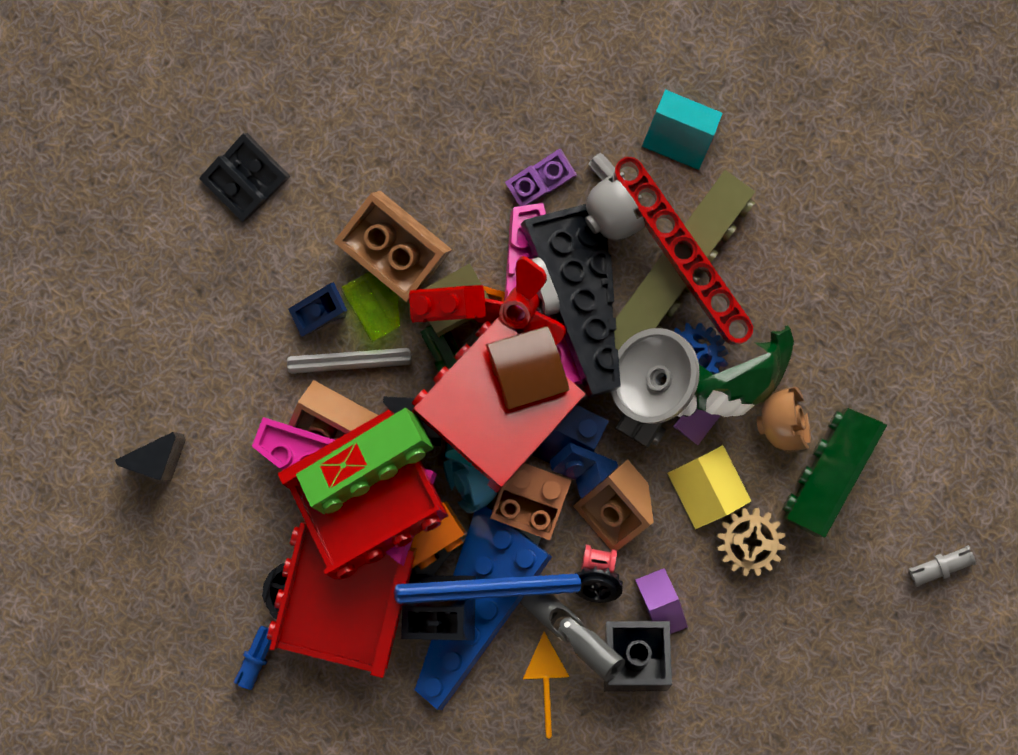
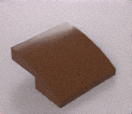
(527, 367)

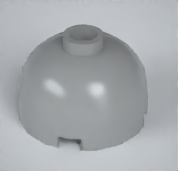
(612, 211)

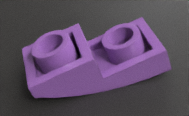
(541, 178)

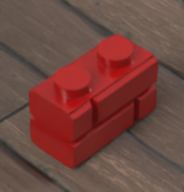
(447, 303)

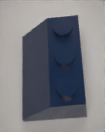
(579, 428)

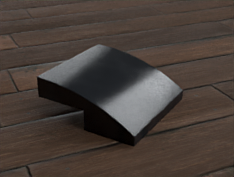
(244, 177)

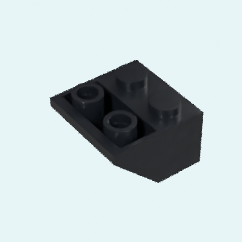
(439, 618)

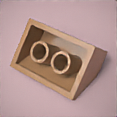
(392, 245)
(328, 412)

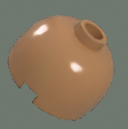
(785, 421)

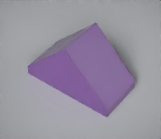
(661, 599)

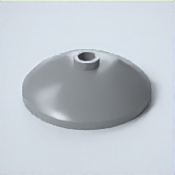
(643, 364)

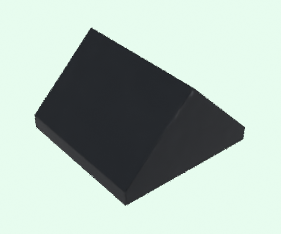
(156, 458)

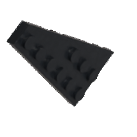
(585, 290)

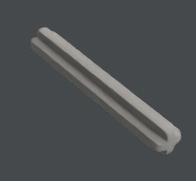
(349, 360)

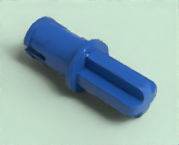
(253, 660)

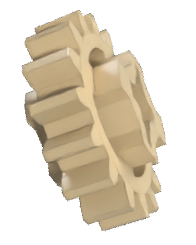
(753, 526)

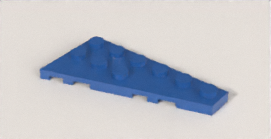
(488, 553)

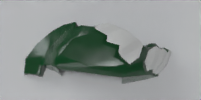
(744, 385)

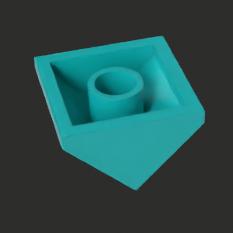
(682, 129)

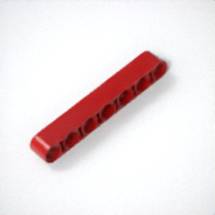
(684, 267)

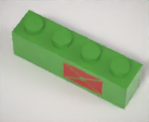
(364, 461)

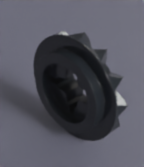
(610, 588)

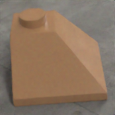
(618, 506)

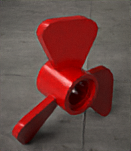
(529, 281)

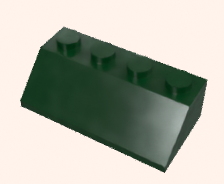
(833, 472)

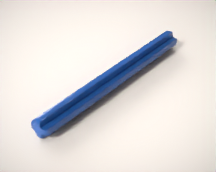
(487, 588)

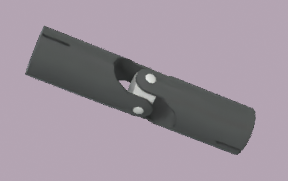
(586, 643)

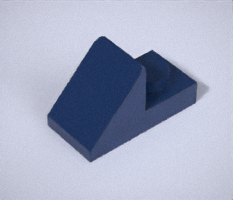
(318, 310)
(583, 466)

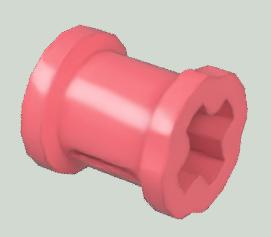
(609, 557)

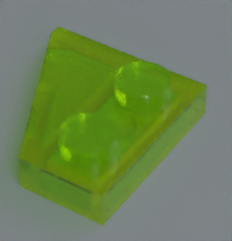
(373, 305)

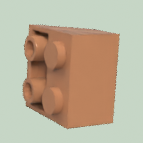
(531, 501)

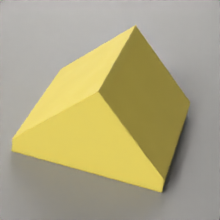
(709, 487)

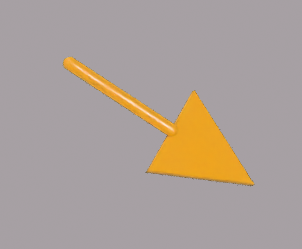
(546, 665)

